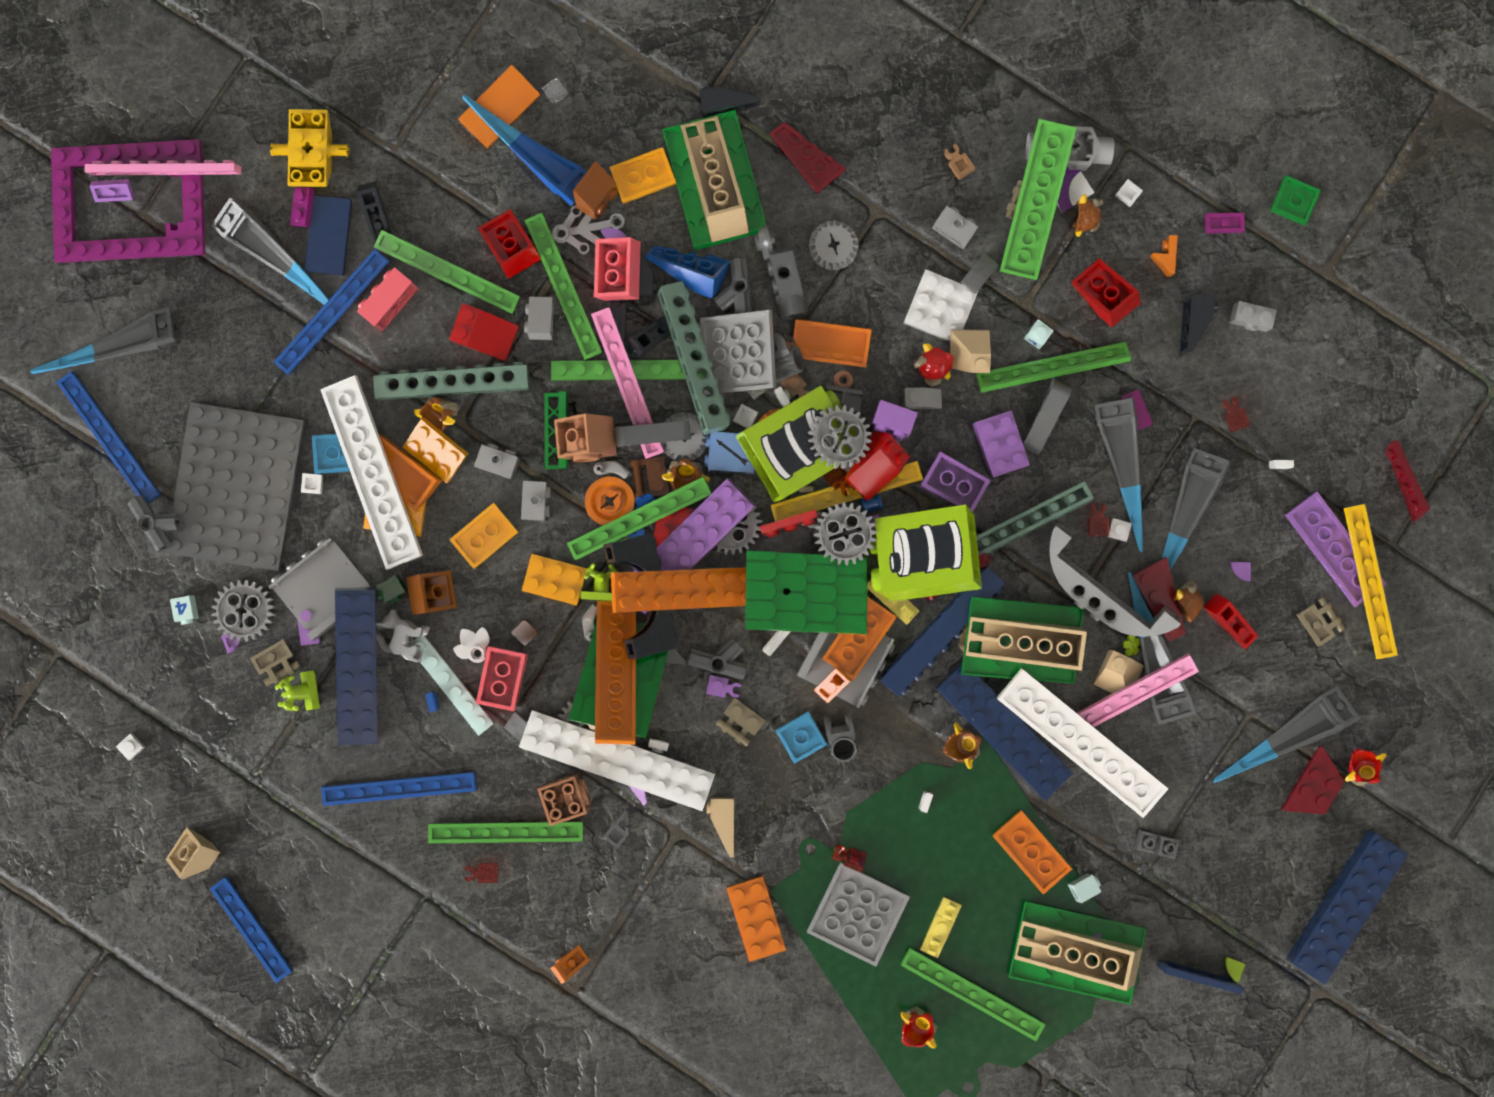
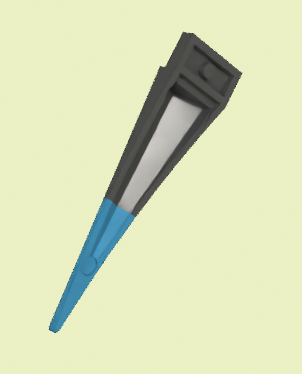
(247, 232)
(140, 336)
(1121, 437)
(1199, 486)
(1174, 701)
(1318, 720)

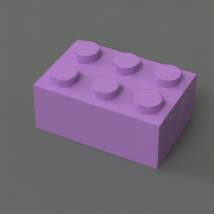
(893, 420)
(1000, 444)
(954, 482)

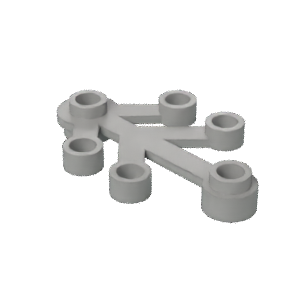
(583, 229)

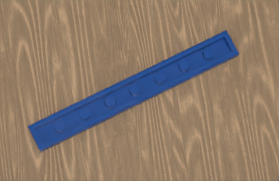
(332, 311)
(108, 437)
(399, 788)

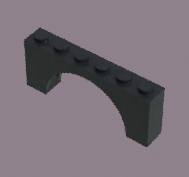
(658, 631)

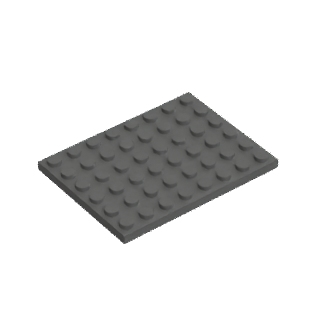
(235, 486)

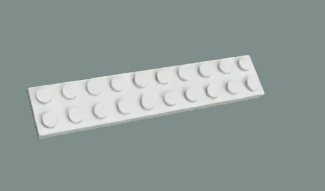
(371, 472)
(1082, 743)
(617, 761)

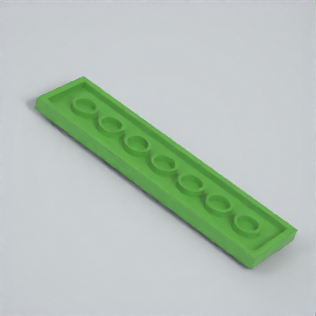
(1037, 199)

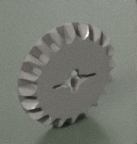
(845, 250)
(691, 448)

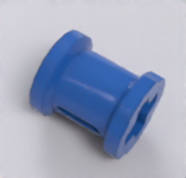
(873, 504)

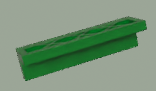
(562, 413)

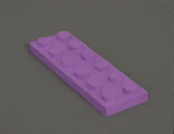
(1329, 543)

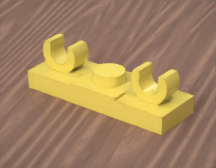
(902, 609)
(940, 927)

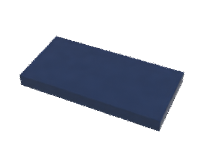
(328, 235)
(1199, 976)

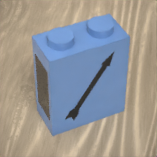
(726, 454)

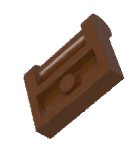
(655, 469)

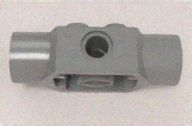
(1085, 150)

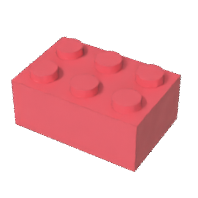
(617, 269)
(387, 299)
(502, 678)

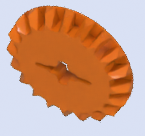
(608, 487)

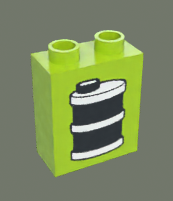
(781, 447)
(926, 553)

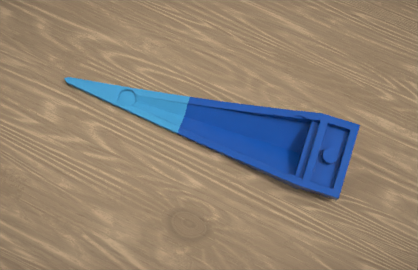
(554, 170)

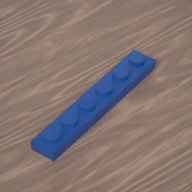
(251, 929)

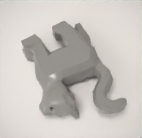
(402, 636)

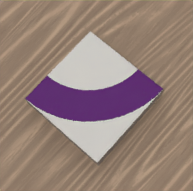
(1072, 189)

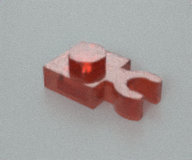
(1236, 417)
(837, 479)
(1098, 524)
(852, 858)
(485, 873)

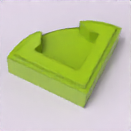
(1234, 968)

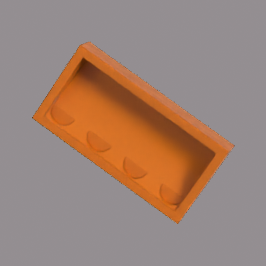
(505, 99)
(832, 342)
(413, 479)

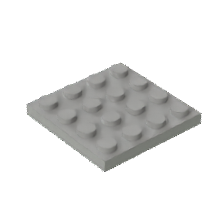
(740, 350)
(858, 914)

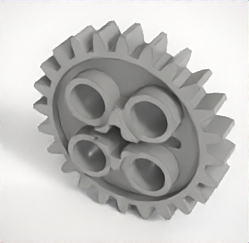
(855, 445)
(729, 543)
(850, 550)
(226, 608)

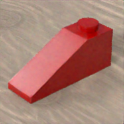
(1230, 620)

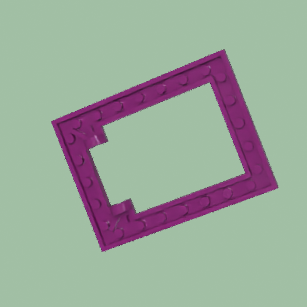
(180, 239)

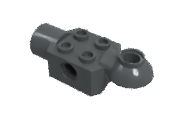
(789, 289)

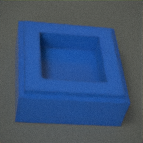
(432, 702)

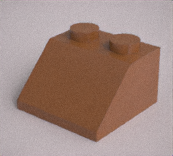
(594, 191)
(431, 592)

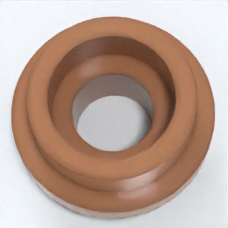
(847, 375)

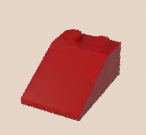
(509, 243)
(1106, 292)
(483, 332)
(879, 466)

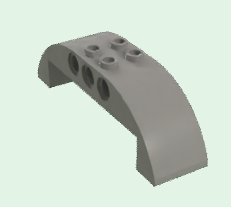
(1125, 618)

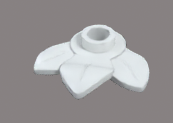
(470, 643)

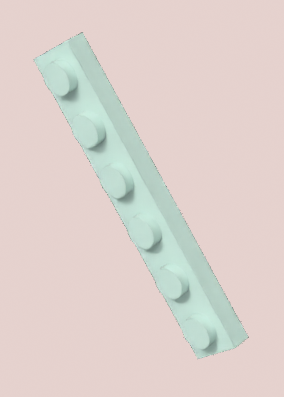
(453, 686)

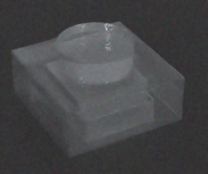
(555, 91)

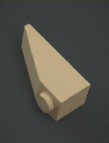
(723, 819)

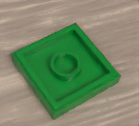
(1295, 200)

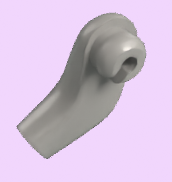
(611, 467)
(588, 622)

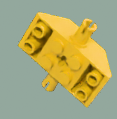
(307, 131)

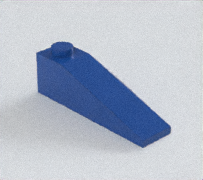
(698, 273)

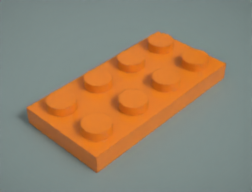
(852, 651)
(1031, 852)
(756, 918)

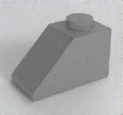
(922, 398)

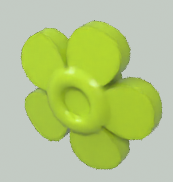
(1131, 645)

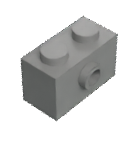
(955, 227)
(1252, 316)
(540, 318)
(496, 461)
(535, 501)

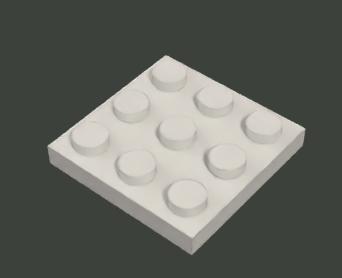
(940, 306)

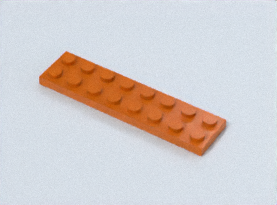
(678, 589)
(614, 677)

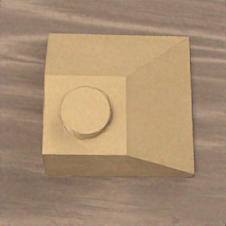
(971, 350)
(1117, 672)
(191, 854)

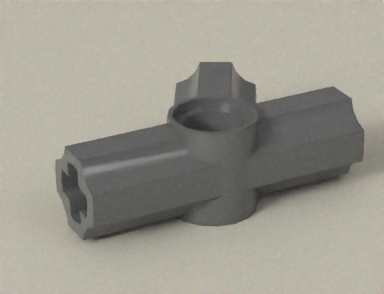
(731, 295)
(160, 523)
(726, 655)

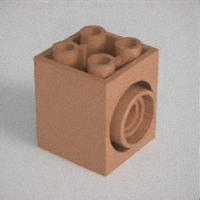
(585, 437)
(565, 798)

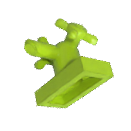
(601, 584)
(305, 691)

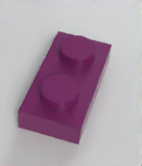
(302, 207)
(1224, 223)
(1141, 411)

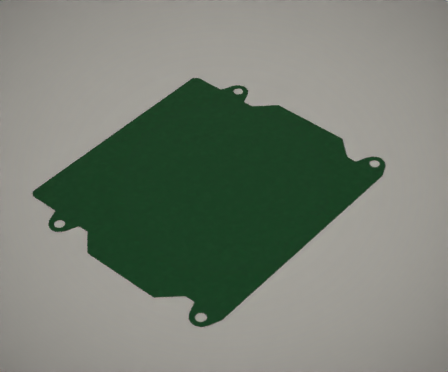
(928, 858)

